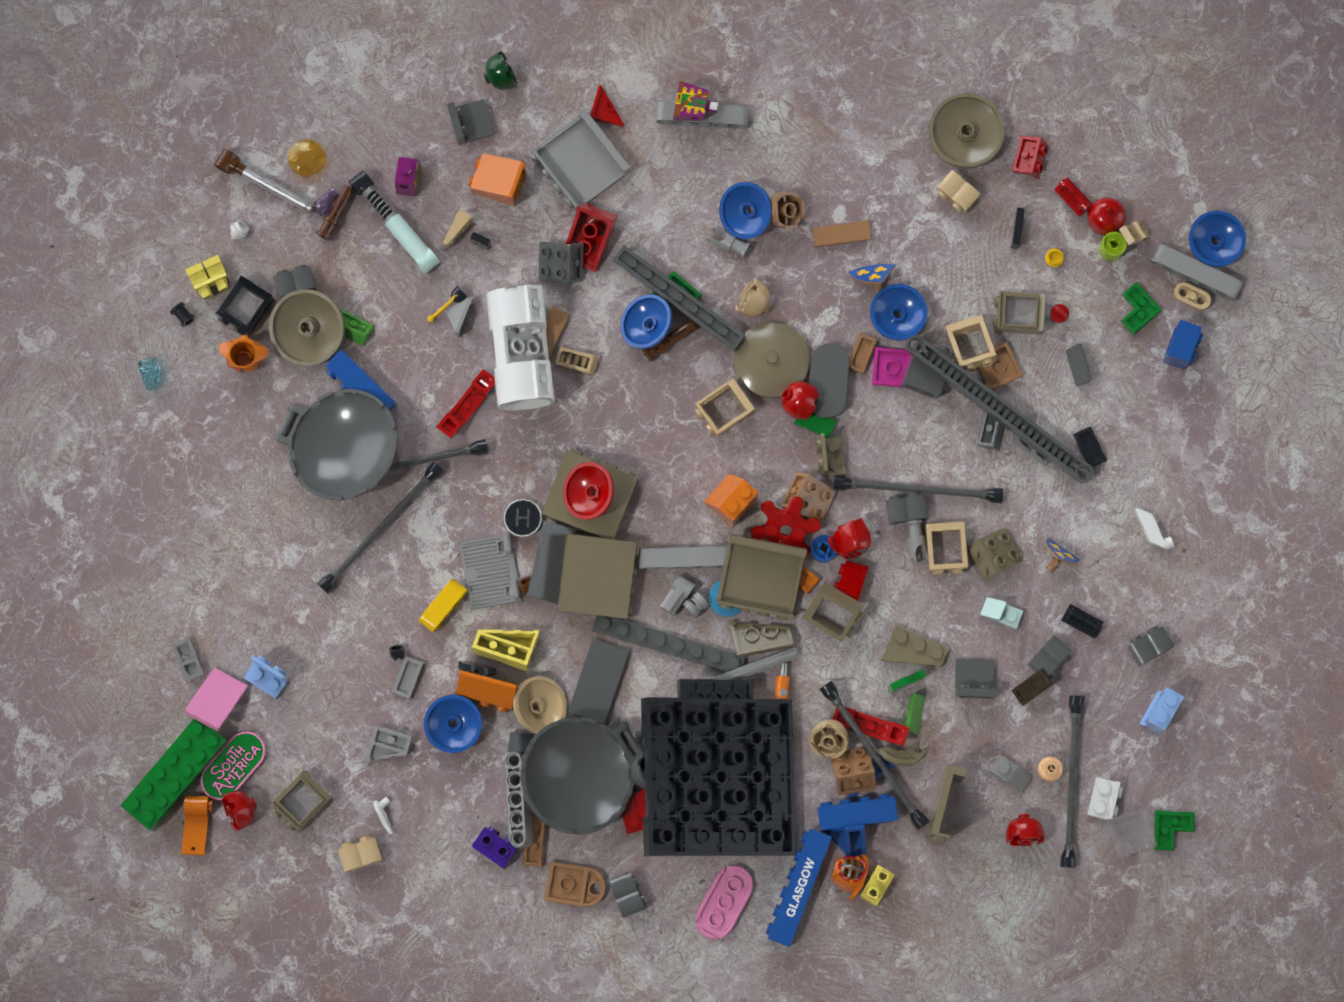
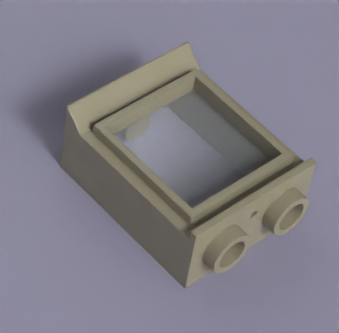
(1019, 312)
(301, 801)

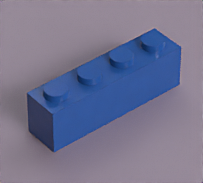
(353, 377)
(857, 813)

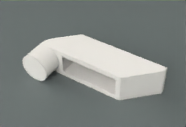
(1152, 531)

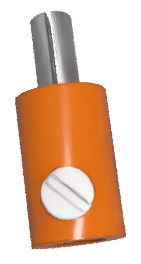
(782, 684)

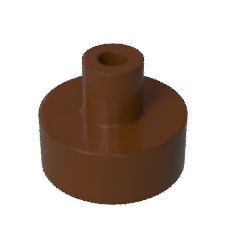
(524, 584)

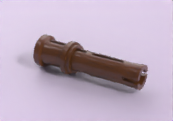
(332, 222)
(688, 327)

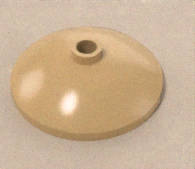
(546, 697)

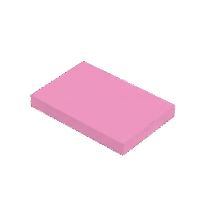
(216, 699)

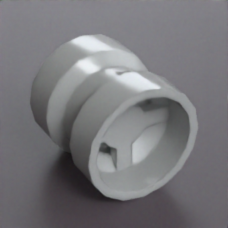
(695, 604)

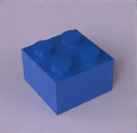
(1182, 344)

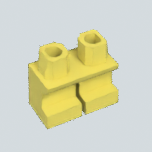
(216, 273)
(876, 885)

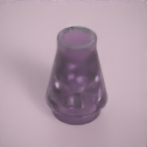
(325, 202)

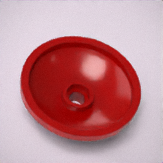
(580, 489)

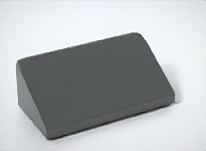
(1078, 364)
(990, 433)

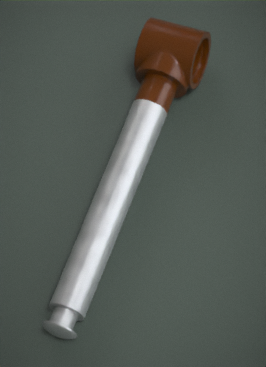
(230, 164)

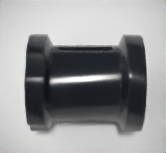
(182, 314)

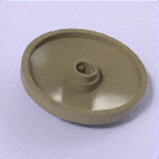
(966, 130)
(306, 327)
(771, 359)

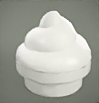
(239, 230)

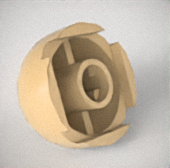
(754, 299)
(829, 739)

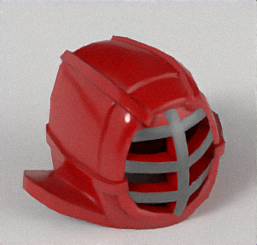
(851, 539)

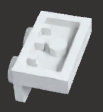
(1104, 799)

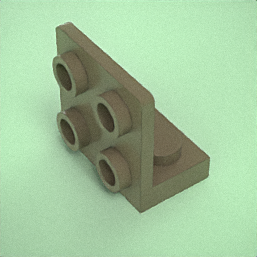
(832, 456)

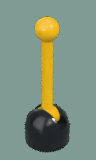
(456, 296)

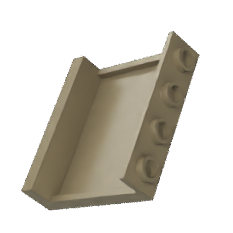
(608, 523)
(597, 576)
(760, 576)
(949, 774)

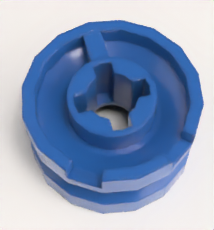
(818, 554)

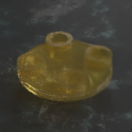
(306, 157)

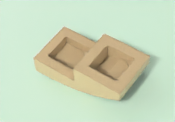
(1134, 232)

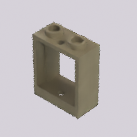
(841, 600)

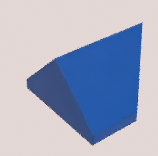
(849, 839)

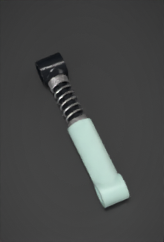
(395, 223)

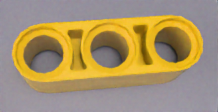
(443, 605)

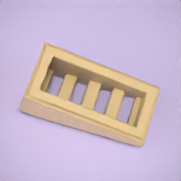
(459, 225)
(593, 360)

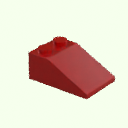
(594, 229)

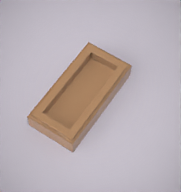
(862, 353)

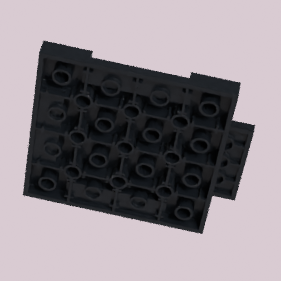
(718, 772)

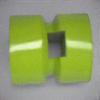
(1112, 246)

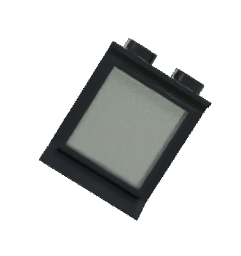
(244, 306)

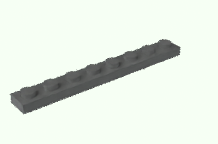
(678, 298)
(667, 643)

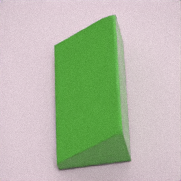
(356, 328)
(914, 713)

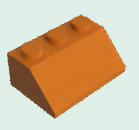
(486, 691)

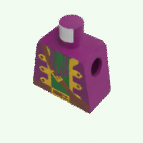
(692, 103)
(407, 174)

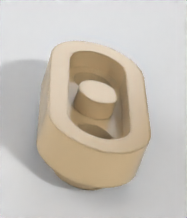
(1192, 294)

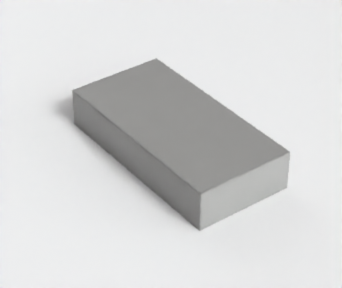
(407, 677)

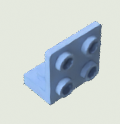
(266, 678)

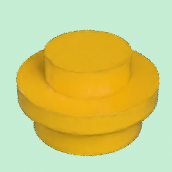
(1054, 258)

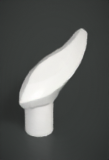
(382, 814)

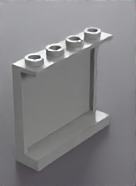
(580, 161)

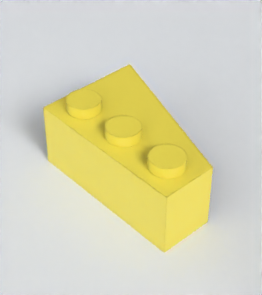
(506, 647)

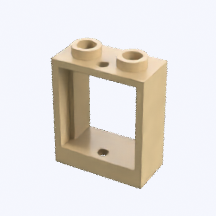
(965, 327)
(740, 397)
(951, 527)

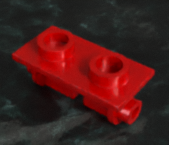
(1073, 196)

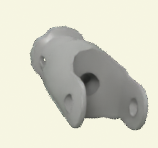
(730, 243)
(916, 540)

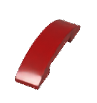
(467, 405)
(875, 727)

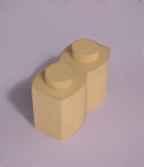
(958, 192)
(359, 854)

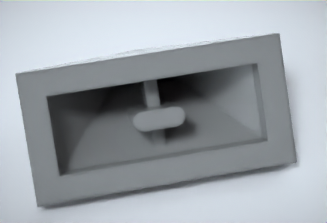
(459, 315)

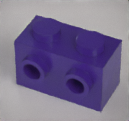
(494, 847)

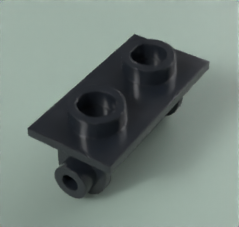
(1082, 621)

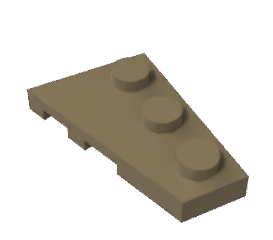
(759, 639)
(914, 649)

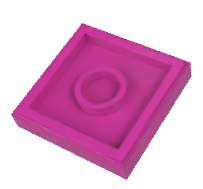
(889, 366)

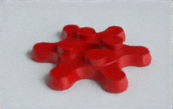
(789, 517)

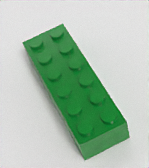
(173, 774)

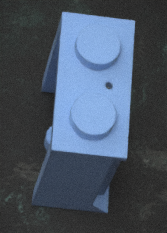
(1161, 710)

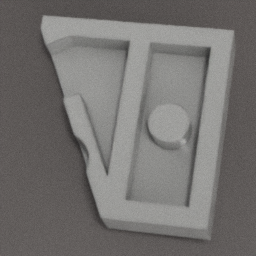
(387, 744)

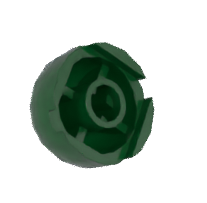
(499, 72)

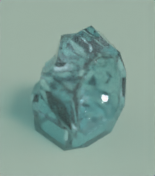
(150, 372)

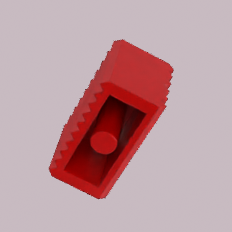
(851, 579)

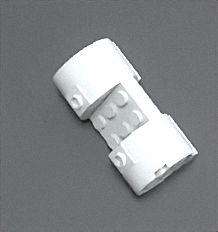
(520, 347)

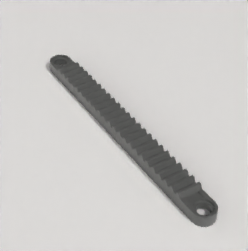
(999, 409)

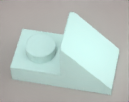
(1001, 612)

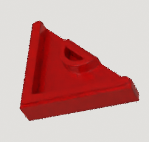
(604, 110)

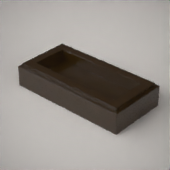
(1032, 687)

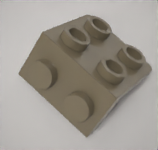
(994, 553)

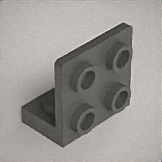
(470, 121)
(561, 262)
(974, 679)

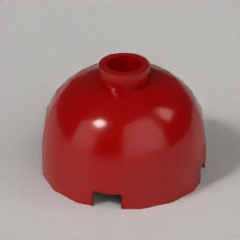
(1106, 216)
(799, 400)
(239, 809)
(1024, 831)

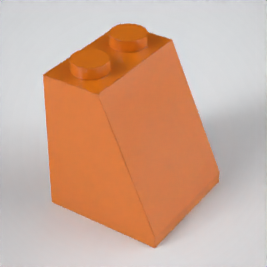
(498, 178)
(732, 499)

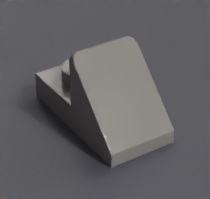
(1011, 773)

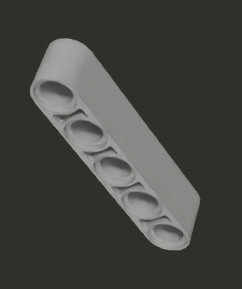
(726, 116)
(1196, 272)
(681, 558)
(515, 810)

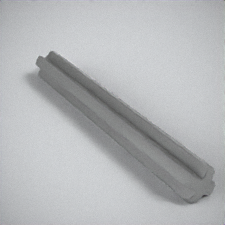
(759, 665)

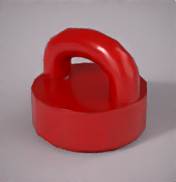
(1059, 313)

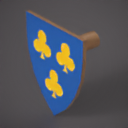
(873, 274)
(1059, 554)

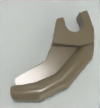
(904, 757)

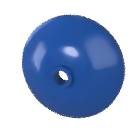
(735, 210)
(1217, 226)
(899, 299)
(639, 318)
(439, 728)

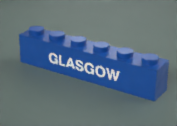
(799, 887)

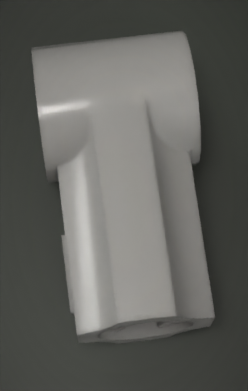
(679, 592)

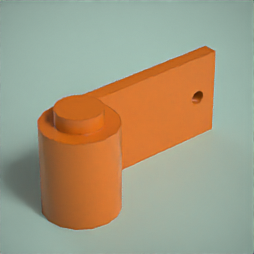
(195, 824)

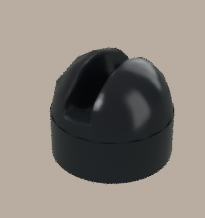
(397, 651)

